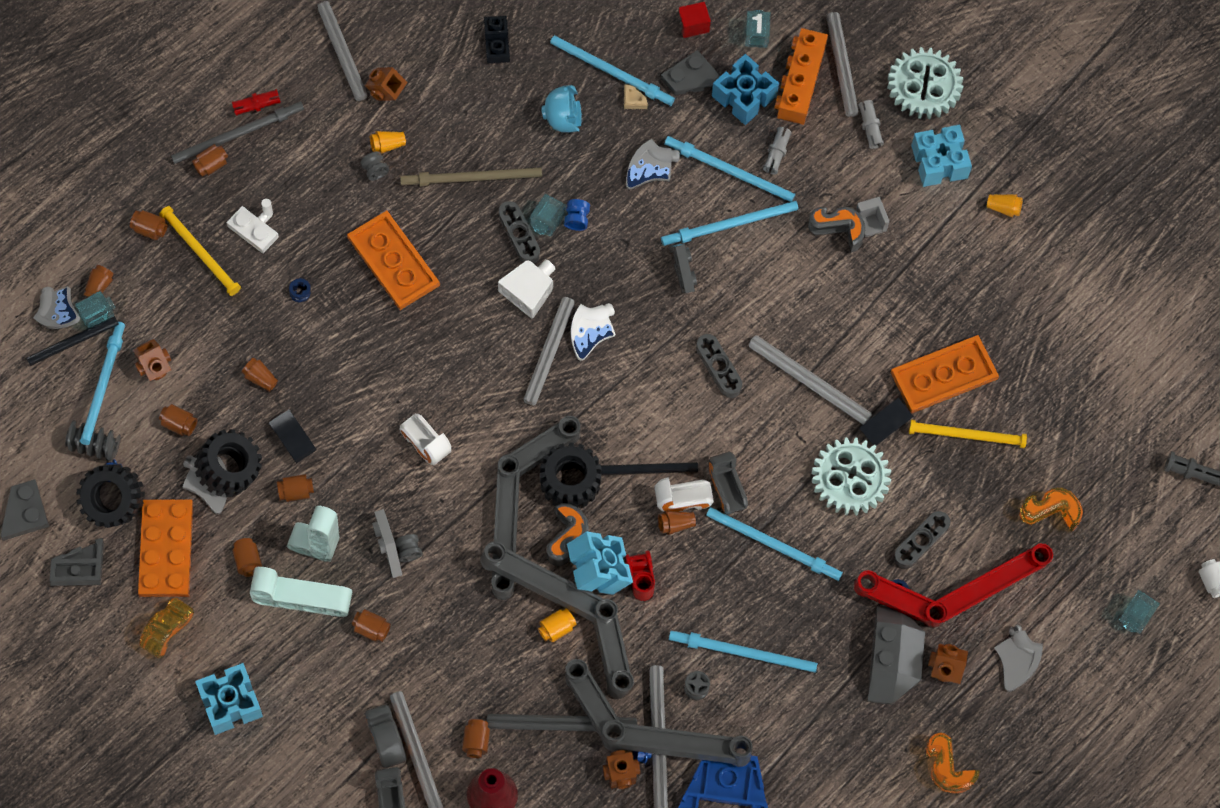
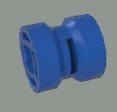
(577, 213)

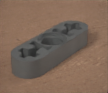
(520, 222)
(716, 348)
(939, 532)

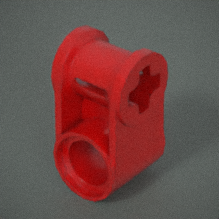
(641, 572)

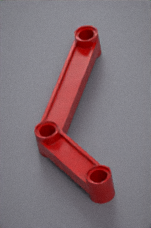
(959, 600)

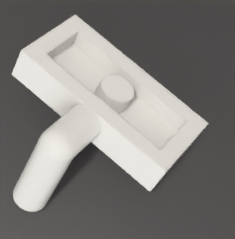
(253, 228)

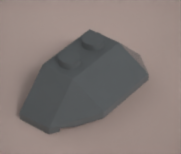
(895, 656)

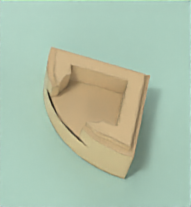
(633, 98)

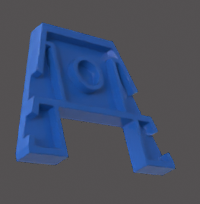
(726, 784)

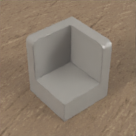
(874, 216)

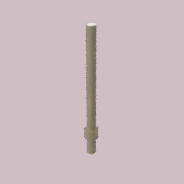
(425, 178)

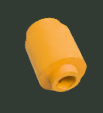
(556, 625)

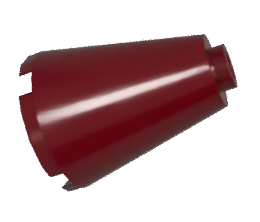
(492, 790)

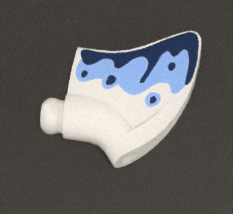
(590, 328)

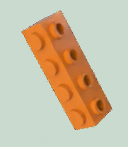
(802, 76)

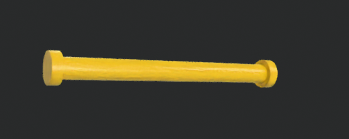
(232, 288)
(967, 433)

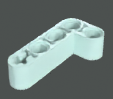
(317, 538)
(299, 594)

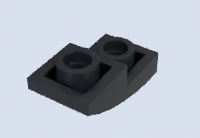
(496, 39)
(886, 422)
(292, 436)

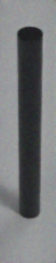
(72, 341)
(649, 468)

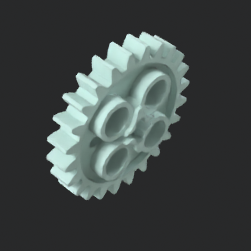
(903, 79)
(859, 457)

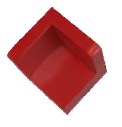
(694, 19)

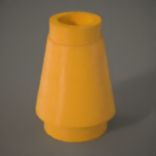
(386, 141)
(1005, 203)

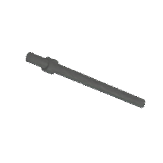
(279, 114)

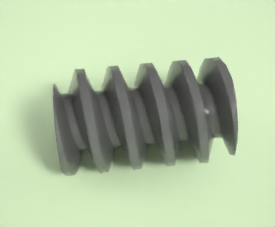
(100, 444)

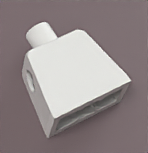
(528, 286)

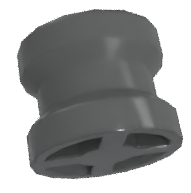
(375, 166)
(408, 548)
(697, 680)

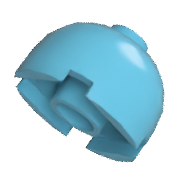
(562, 110)

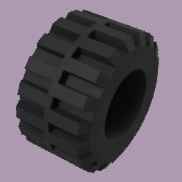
(240, 450)
(576, 458)
(91, 500)

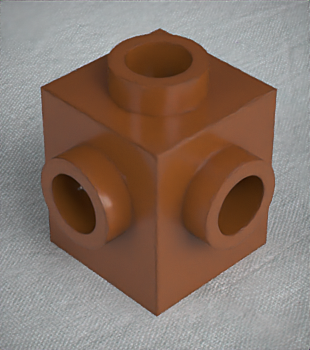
(385, 84)
(152, 360)
(948, 663)
(621, 778)

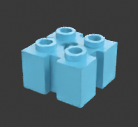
(941, 155)
(599, 563)
(234, 684)

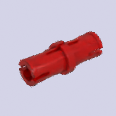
(256, 102)

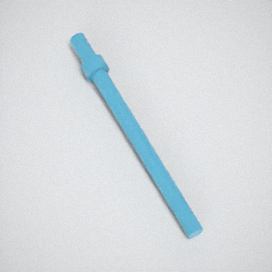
(651, 91)
(687, 150)
(686, 234)
(113, 345)
(817, 565)
(695, 641)

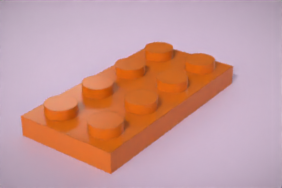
(393, 260)
(944, 374)
(165, 548)

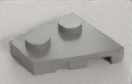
(387, 542)

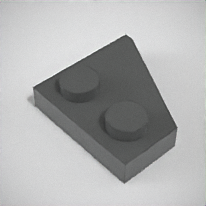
(690, 74)
(682, 257)
(24, 511)
(78, 566)

